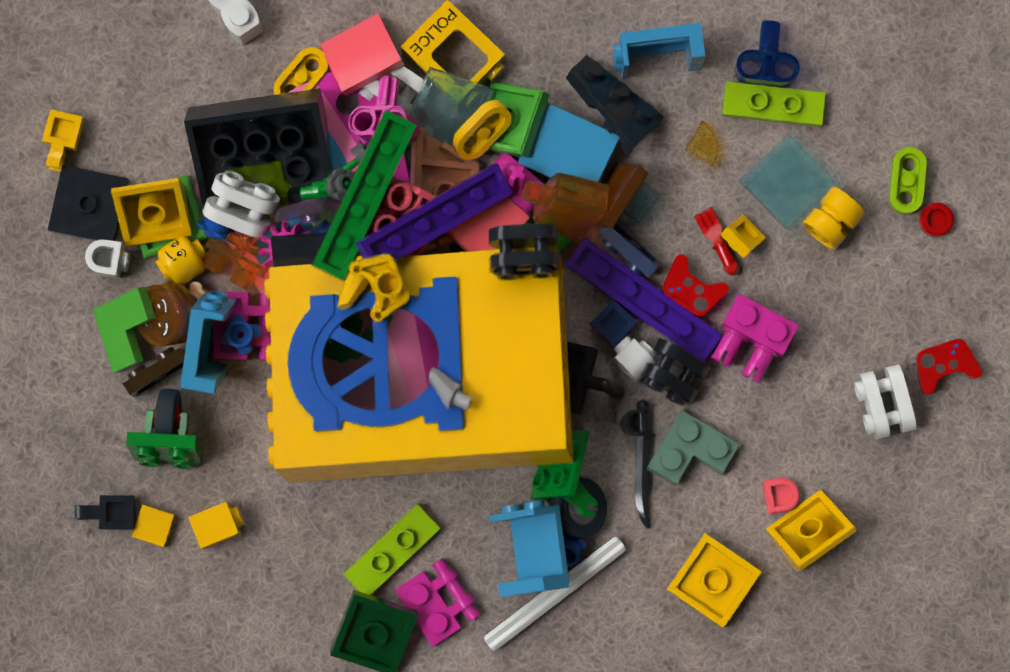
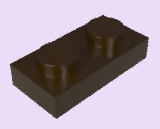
(144, 378)

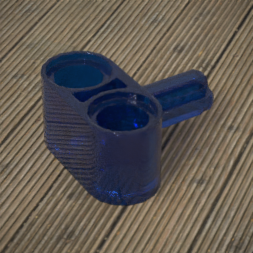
(767, 58)

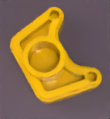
(386, 284)

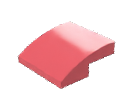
(361, 54)

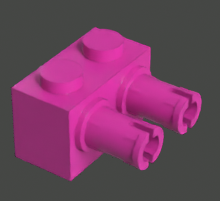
(758, 326)

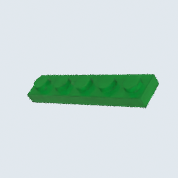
(364, 195)

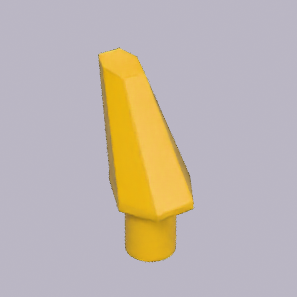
(352, 289)

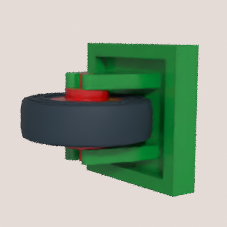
(166, 435)

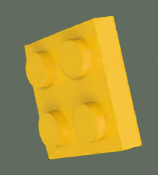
(714, 580)

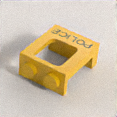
(438, 28)

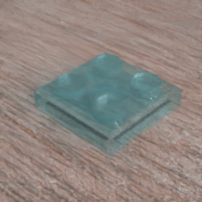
(787, 181)

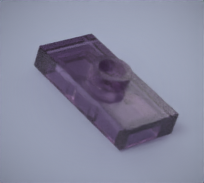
(307, 211)

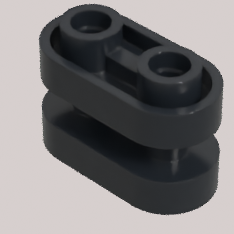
(510, 264)
(661, 379)

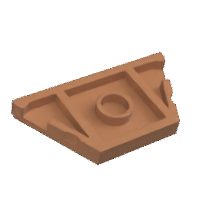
(437, 169)

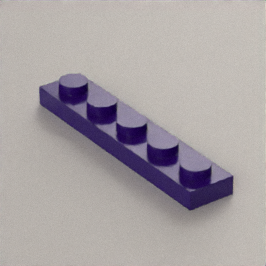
(437, 215)
(643, 300)

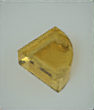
(704, 145)

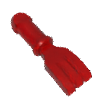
(711, 228)

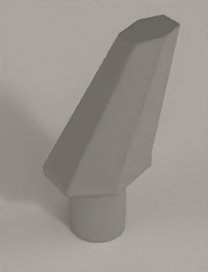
(449, 390)

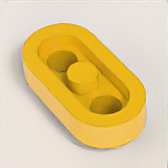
(297, 74)
(483, 128)

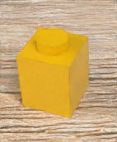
(216, 524)

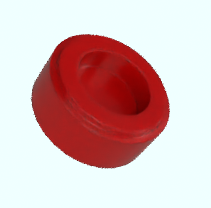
(936, 219)

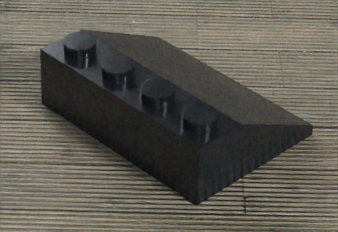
(259, 132)

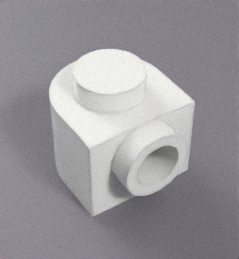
(107, 258)
(633, 357)

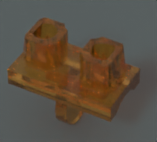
(219, 255)

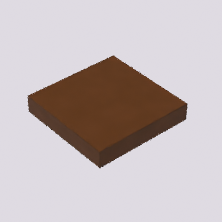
(624, 183)

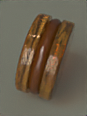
(172, 311)

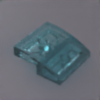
(447, 103)

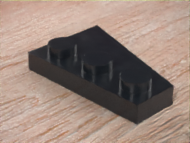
(619, 106)

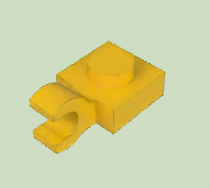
(61, 133)

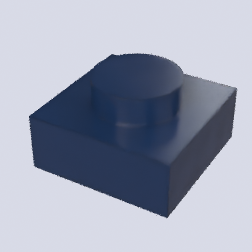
(613, 323)

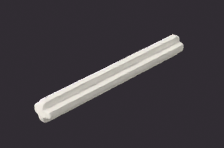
(548, 599)

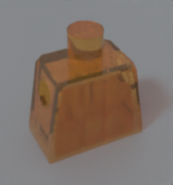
(568, 203)

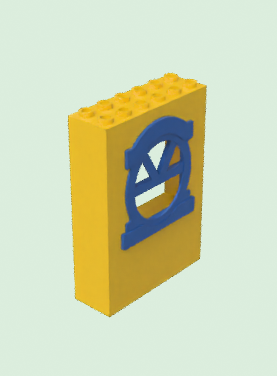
(493, 340)

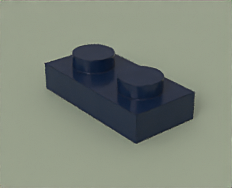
(639, 258)

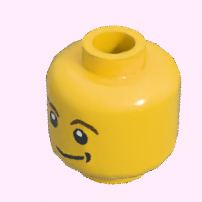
(181, 260)

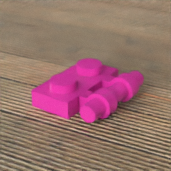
(243, 308)
(434, 616)

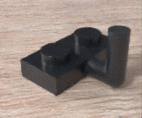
(581, 365)

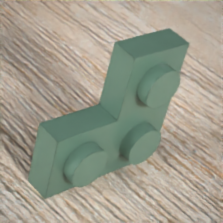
(688, 440)

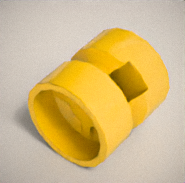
(835, 216)

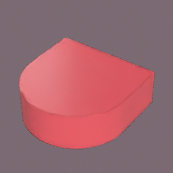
(780, 495)

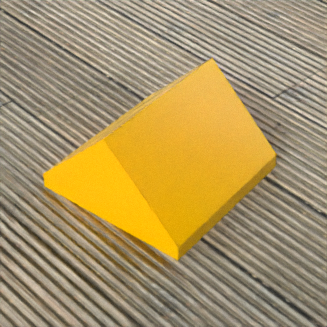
(152, 211)
(810, 530)

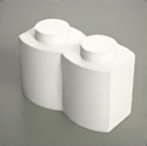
(239, 18)

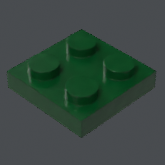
(373, 632)

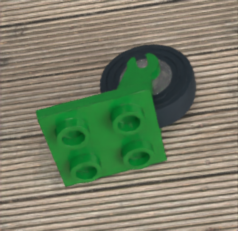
(579, 498)

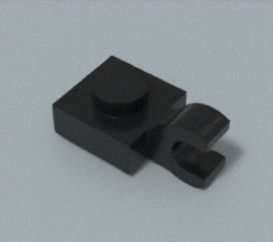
(113, 512)

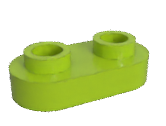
(907, 181)

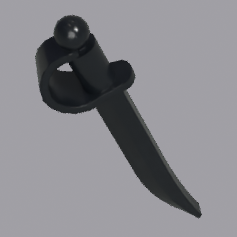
(641, 457)

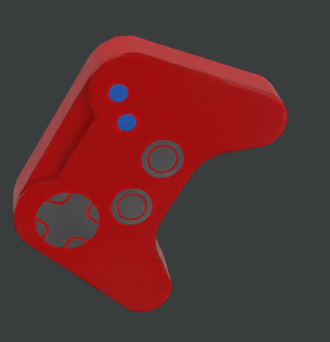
(690, 291)
(944, 360)

